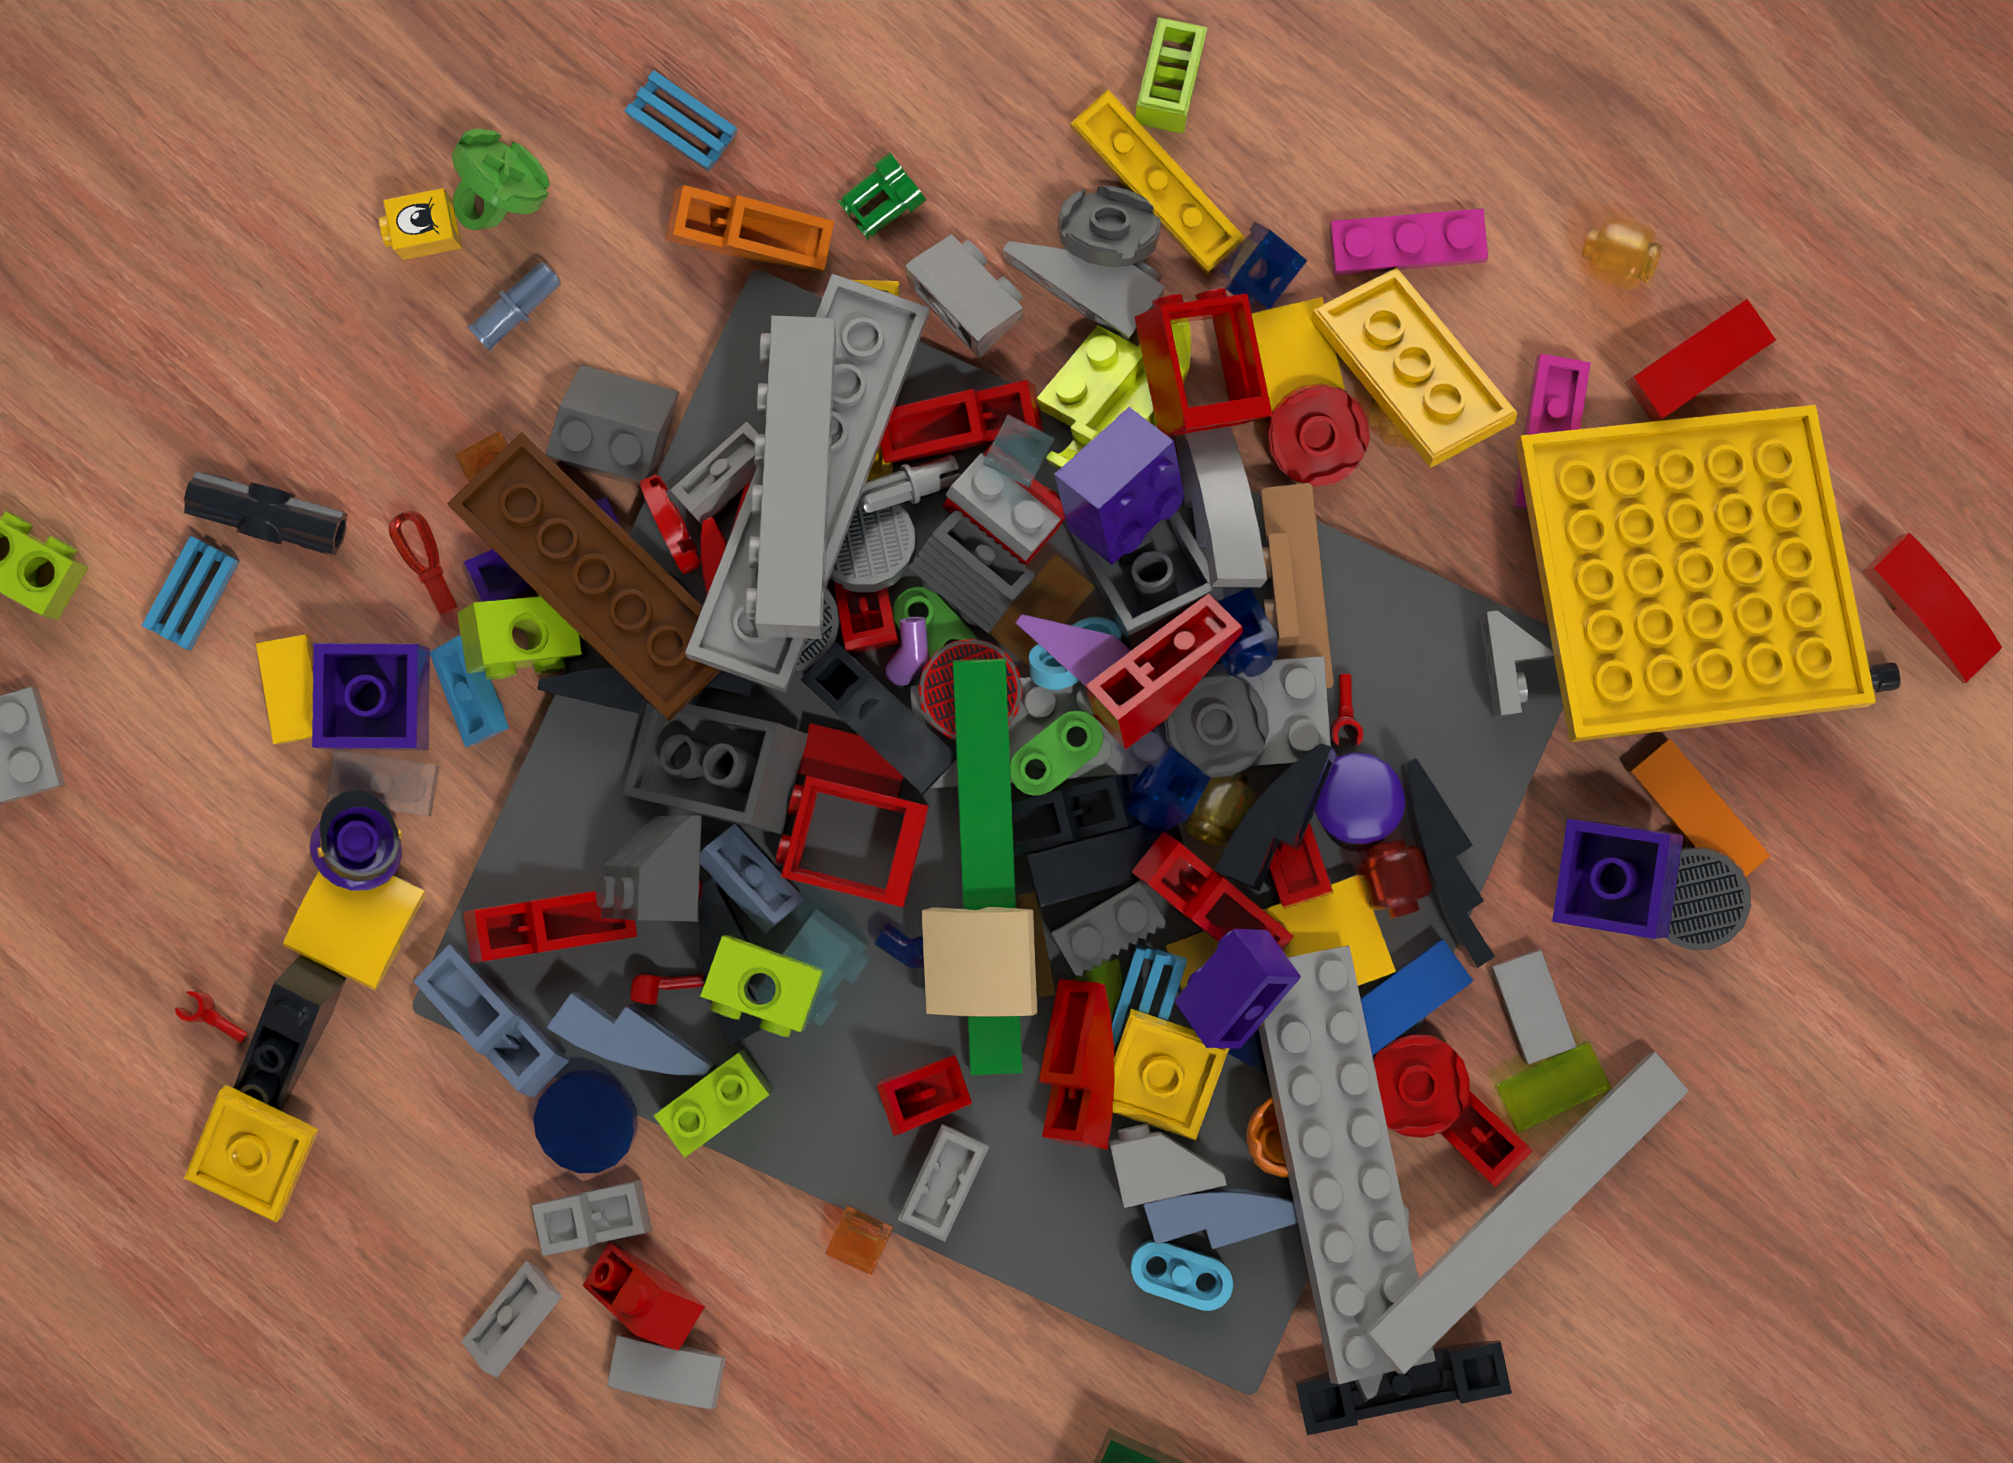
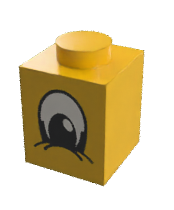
(420, 224)

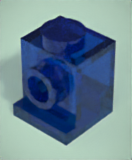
(1278, 266)
(1258, 642)
(1167, 792)

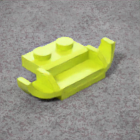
(1101, 384)

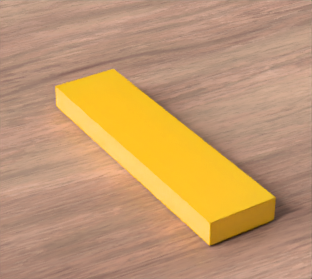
(1153, 174)

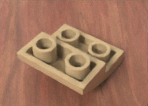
(979, 961)

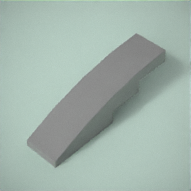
(1222, 507)

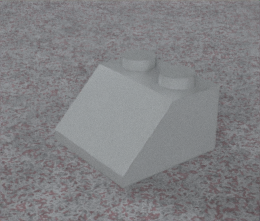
(964, 293)

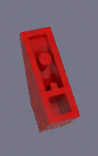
(1161, 671)

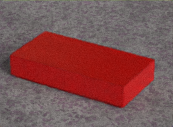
(848, 761)

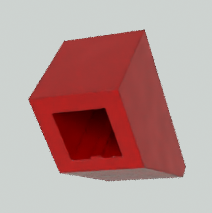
(643, 1297)

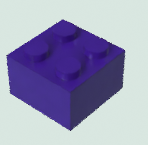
(1120, 486)
(370, 696)
(1617, 878)

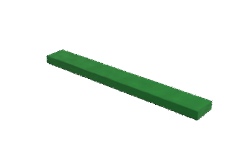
(986, 832)

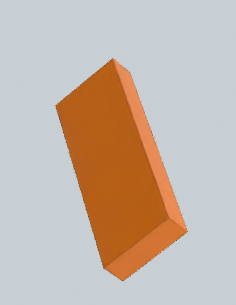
(1695, 806)

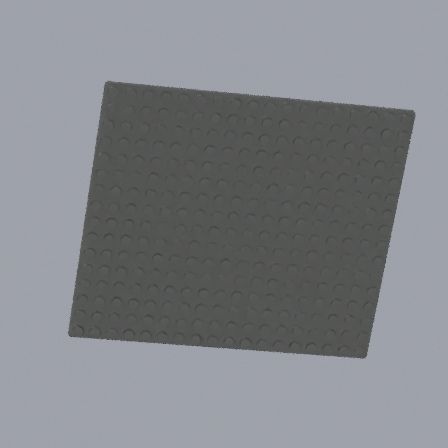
(1038, 1208)

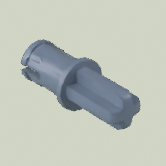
(515, 305)

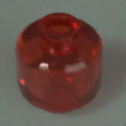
(1394, 878)

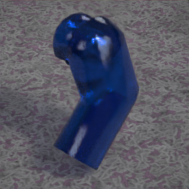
(901, 947)

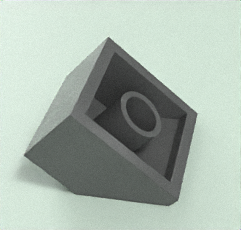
(612, 426)
(654, 873)

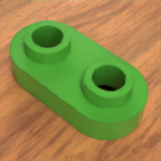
(941, 623)
(1056, 753)

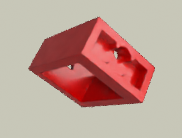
(1238, 356)
(793, 847)

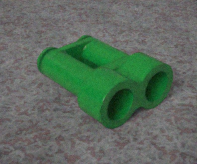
(897, 185)

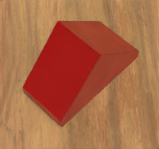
(866, 620)
(923, 1094)
(1486, 1142)

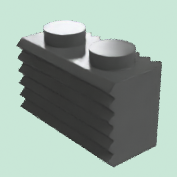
(971, 571)
(1108, 928)

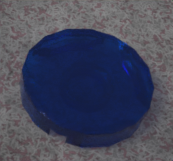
(585, 1122)

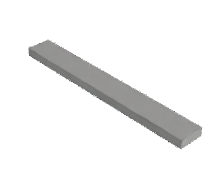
(1525, 1213)

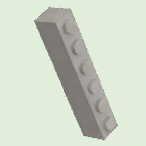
(795, 477)

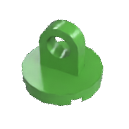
(499, 174)

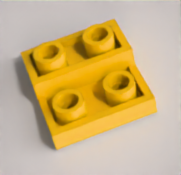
(354, 929)

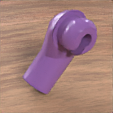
(912, 656)

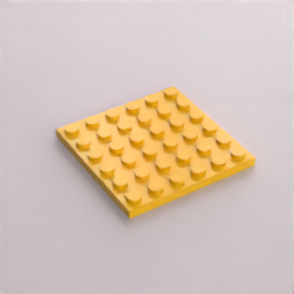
(1693, 572)

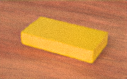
(288, 687)

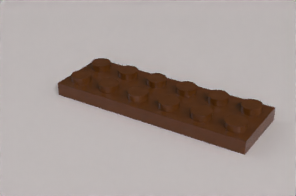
(587, 572)

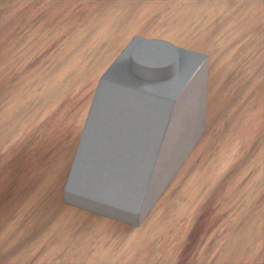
(1158, 1167)

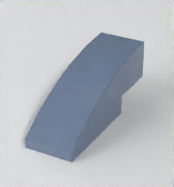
(491, 1022)
(629, 1039)
(1222, 1212)

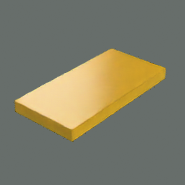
(1414, 367)
(1316, 926)

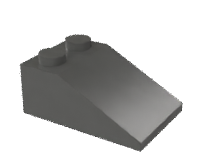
(1153, 581)
(717, 766)

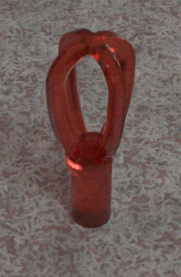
(432, 575)

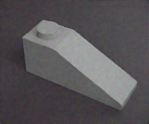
(1098, 292)

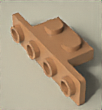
(1295, 574)

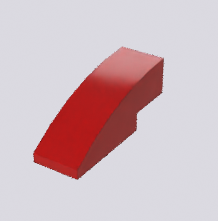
(1700, 361)
(957, 421)
(1933, 606)
(1202, 893)
(541, 927)
(1079, 1066)

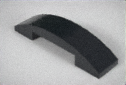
(1458, 1373)

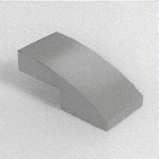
(591, 1217)
(666, 1374)

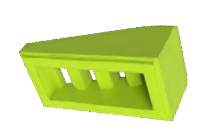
(1163, 106)

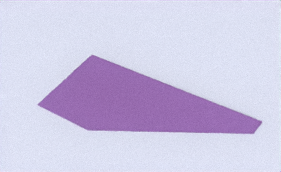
(1079, 650)

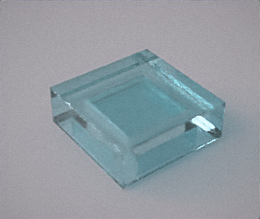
(1018, 451)

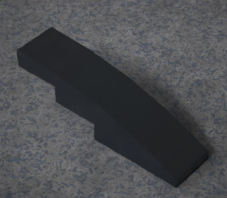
(611, 690)
(1440, 842)

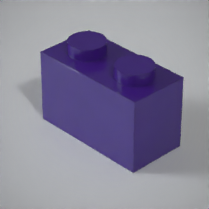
(1237, 988)

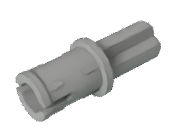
(909, 484)

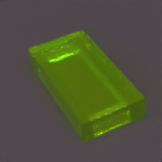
(1552, 1086)

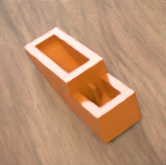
(748, 229)

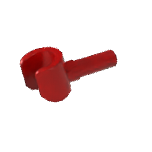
(1345, 711)
(646, 986)
(207, 1014)

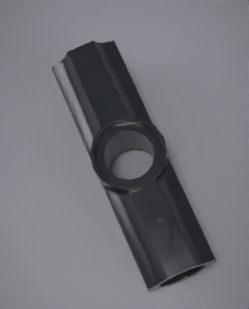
(265, 513)

